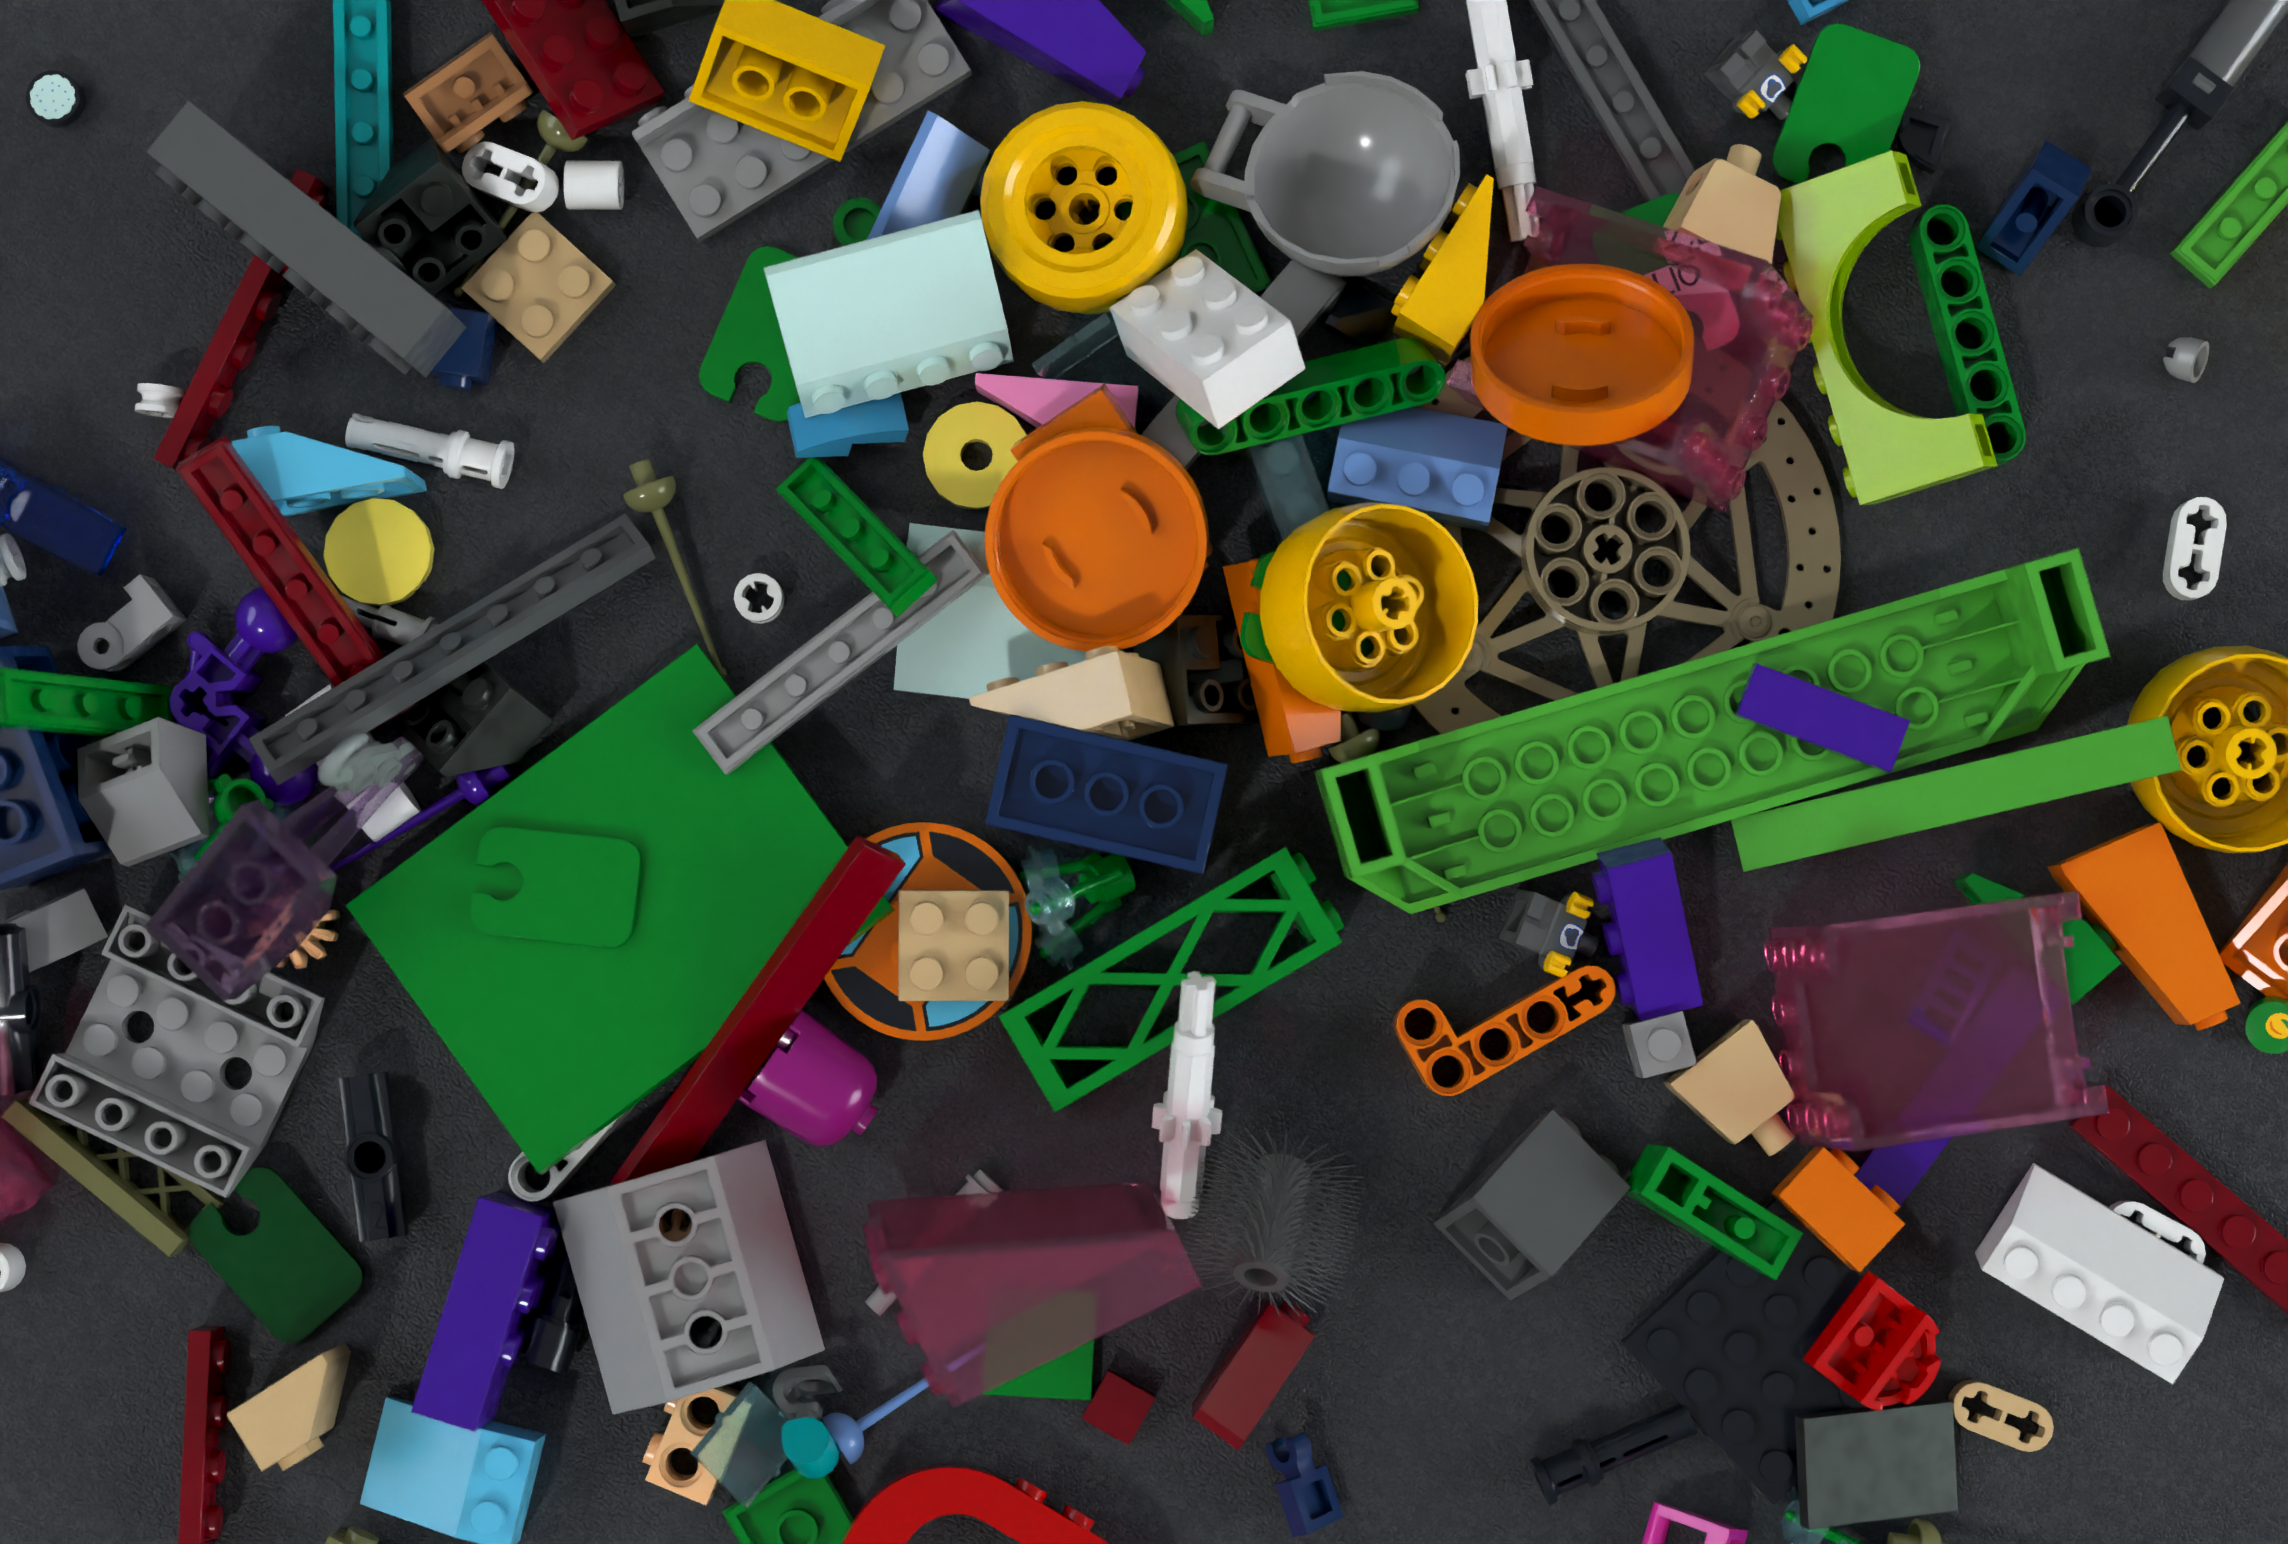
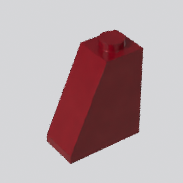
(1253, 1372)

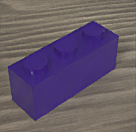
(1647, 929)

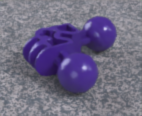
(226, 673)

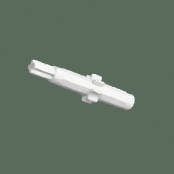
(1500, 84)
(1188, 1108)

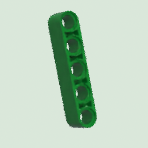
(1970, 310)
(1335, 400)

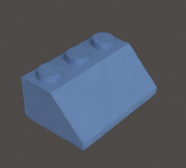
(935, 180)
(1421, 461)

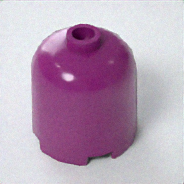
(814, 1085)

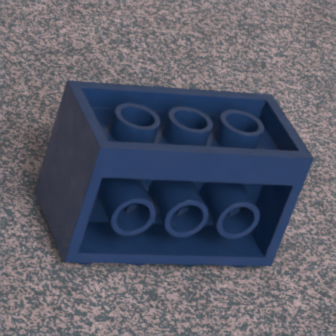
(1106, 794)
(40, 812)

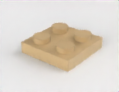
(539, 286)
(953, 945)

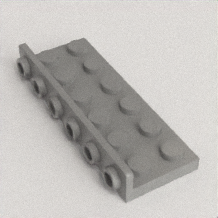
(727, 168)

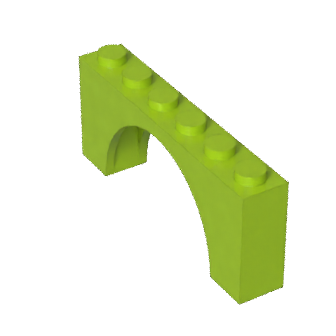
(1824, 233)

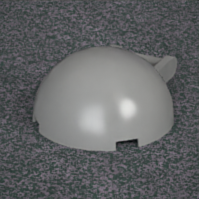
(1341, 172)

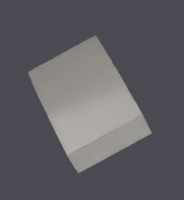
(59, 928)

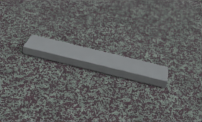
(832, 659)

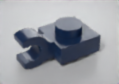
(1308, 1490)

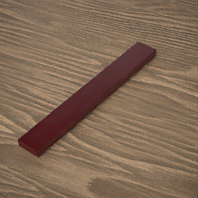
(765, 1010)

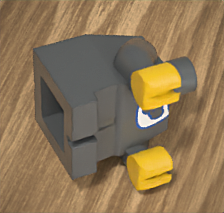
(1755, 74)
(1550, 928)

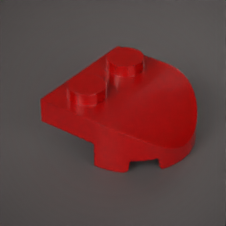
(1877, 1347)

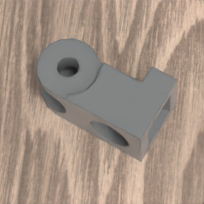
(132, 629)

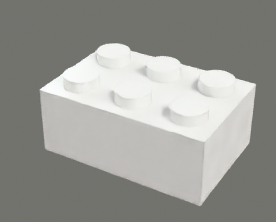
(1208, 338)

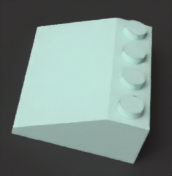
(890, 314)
(972, 637)

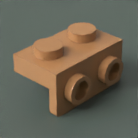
(469, 95)

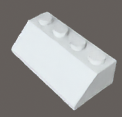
(2101, 1273)

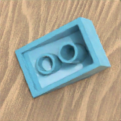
(317, 476)
(453, 1477)

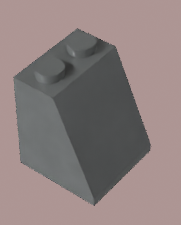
(1533, 1205)

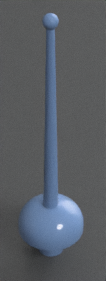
(849, 1432)

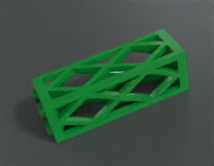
(1297, 904)

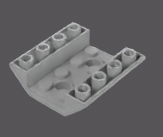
(171, 1091)
(649, 1290)

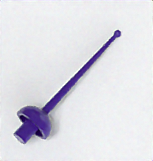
(473, 786)

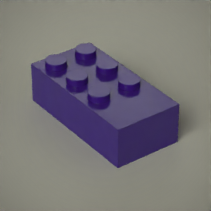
(487, 1310)

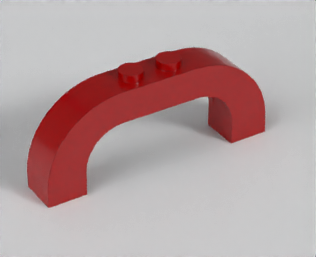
(941, 1490)

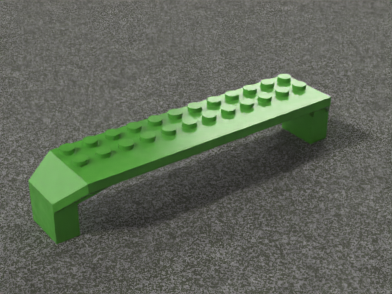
(1674, 758)

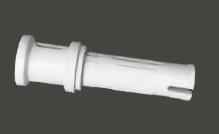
(453, 452)

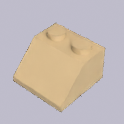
(293, 1413)

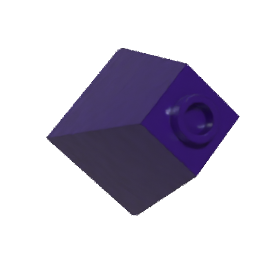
(1063, 37)

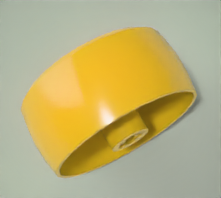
(1026, 174)
(1415, 635)
(2183, 800)

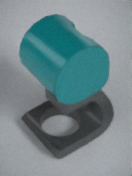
(804, 1436)

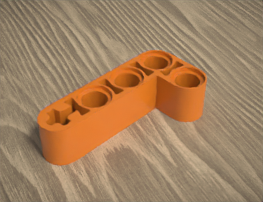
(1510, 1020)

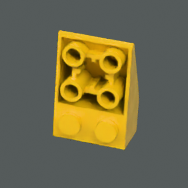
(1452, 289)

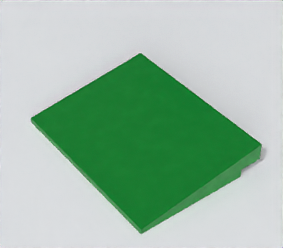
(586, 1032)

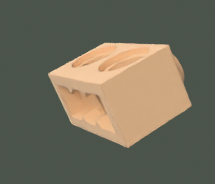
(685, 1432)

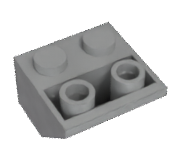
(146, 789)

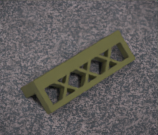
(106, 1182)

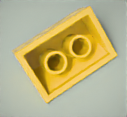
(787, 74)

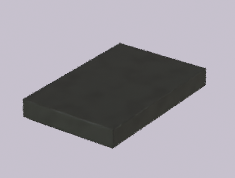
(1876, 1463)

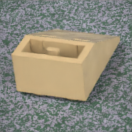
(1104, 695)

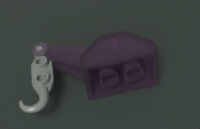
(258, 882)

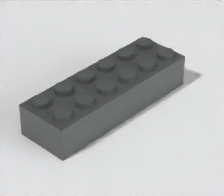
(296, 232)

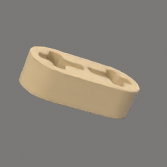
(2004, 1403)

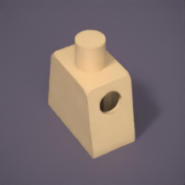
(1730, 205)
(1738, 1088)

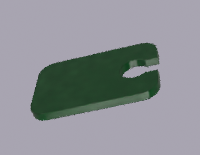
(288, 1267)

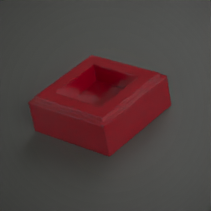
(1118, 1407)

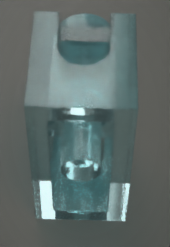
(1287, 483)

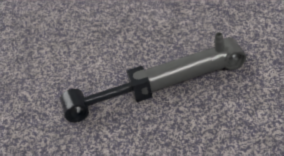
(2192, 97)

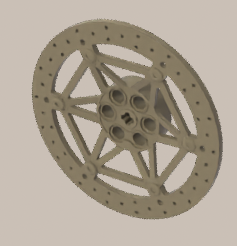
(1670, 546)

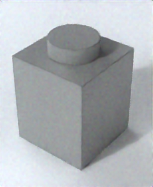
(1659, 1045)

